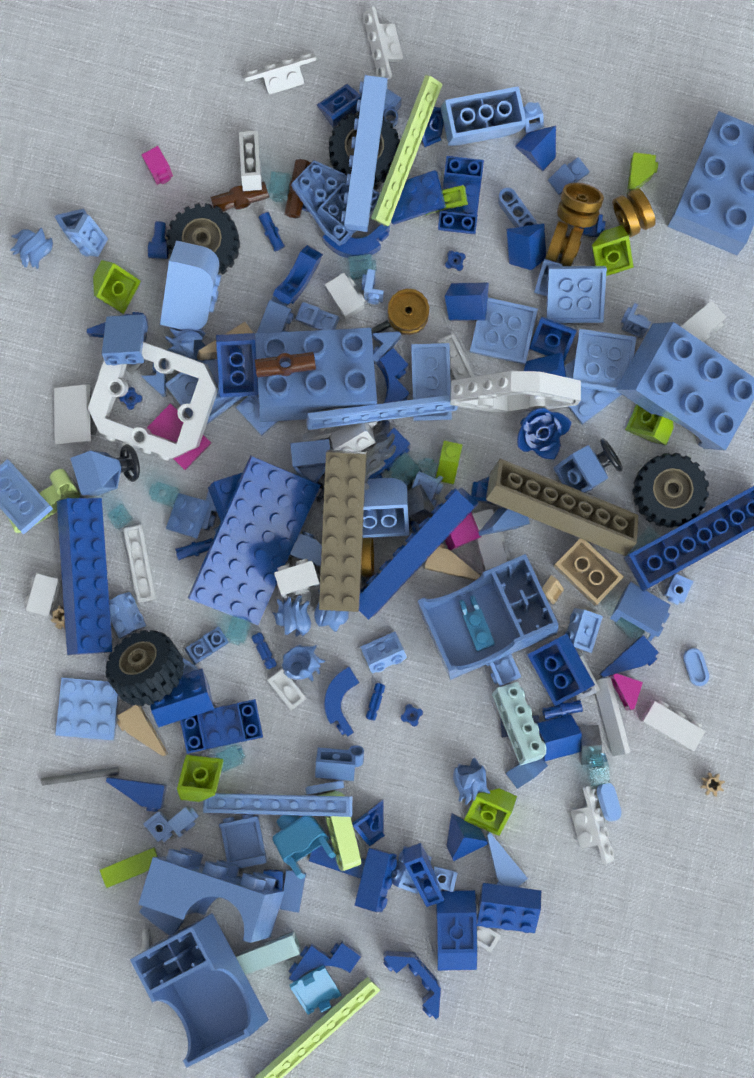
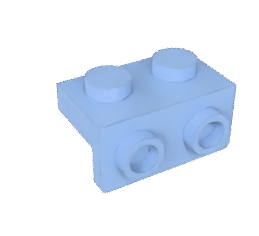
(372, 295)
(125, 615)
(504, 670)

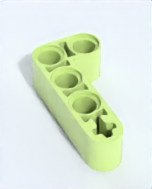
(62, 488)
(343, 838)

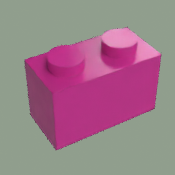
(157, 165)

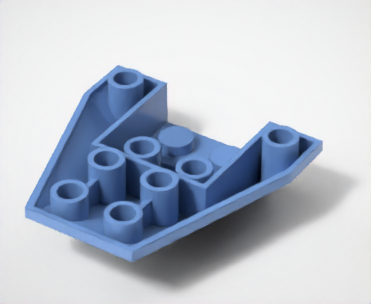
(323, 195)

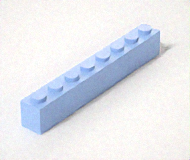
(365, 153)

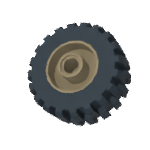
(341, 143)
(209, 229)
(670, 490)
(144, 667)

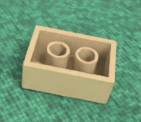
(588, 571)

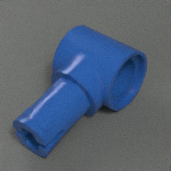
(157, 247)

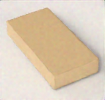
(552, 589)

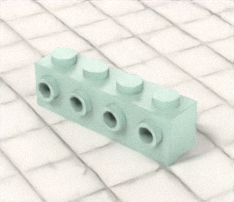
(519, 723)

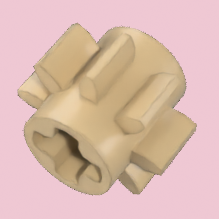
(58, 617)
(717, 787)

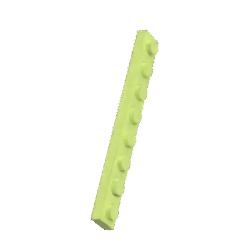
(406, 150)
(320, 1030)

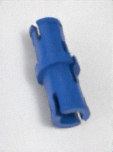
(271, 231)
(193, 549)
(562, 709)

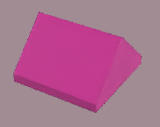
(463, 534)
(627, 690)

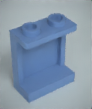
(124, 339)
(642, 610)
(243, 841)

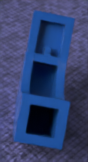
(359, 246)
(299, 275)
(338, 687)

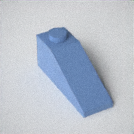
(504, 520)

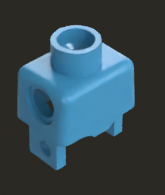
(298, 839)

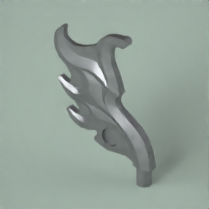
(380, 450)

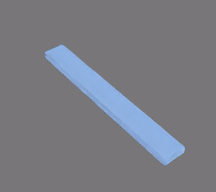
(379, 412)
(279, 804)

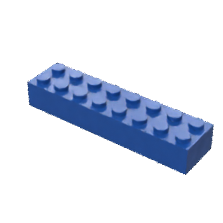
(693, 540)
(416, 551)
(84, 576)

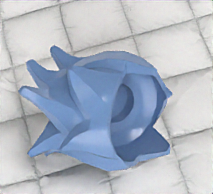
(32, 246)
(186, 342)
(293, 616)
(331, 618)
(301, 662)
(470, 780)

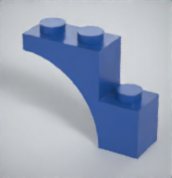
(393, 368)
(312, 957)

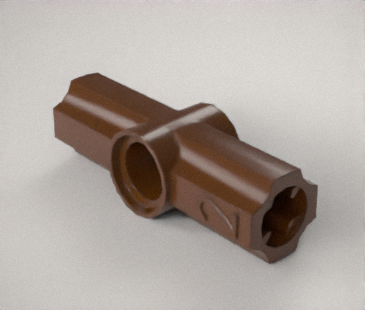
(239, 199)
(294, 204)
(298, 363)

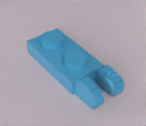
(477, 625)

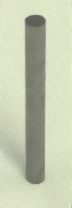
(80, 776)

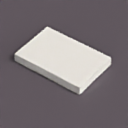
(72, 414)

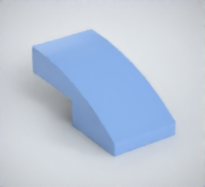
(316, 318)

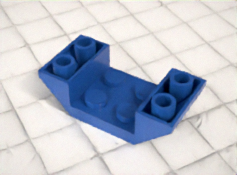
(468, 173)
(222, 726)
(457, 931)
(398, 960)

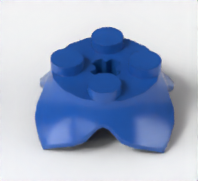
(547, 442)

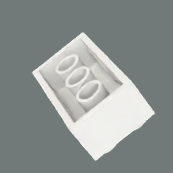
(297, 579)

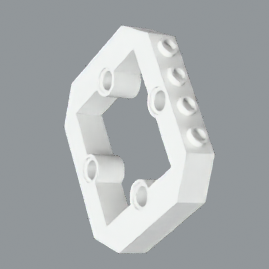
(515, 392)
(192, 429)

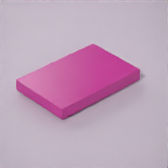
(169, 427)

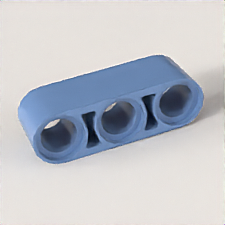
(515, 204)

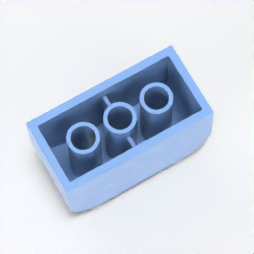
(483, 116)
(190, 287)
(386, 508)

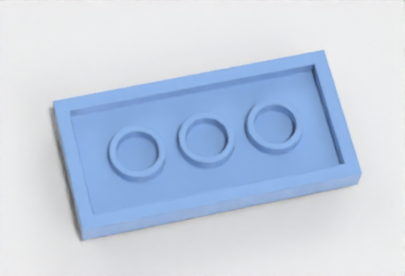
(431, 375)
(20, 499)

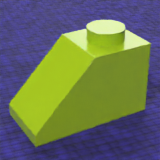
(641, 170)
(449, 461)

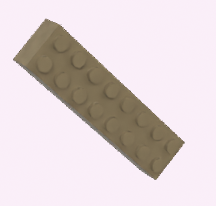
(562, 507)
(342, 530)

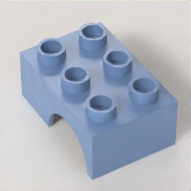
(720, 190)
(341, 377)
(688, 384)
(511, 606)
(184, 886)
(203, 985)

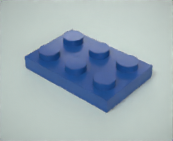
(419, 197)

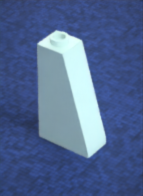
(269, 953)

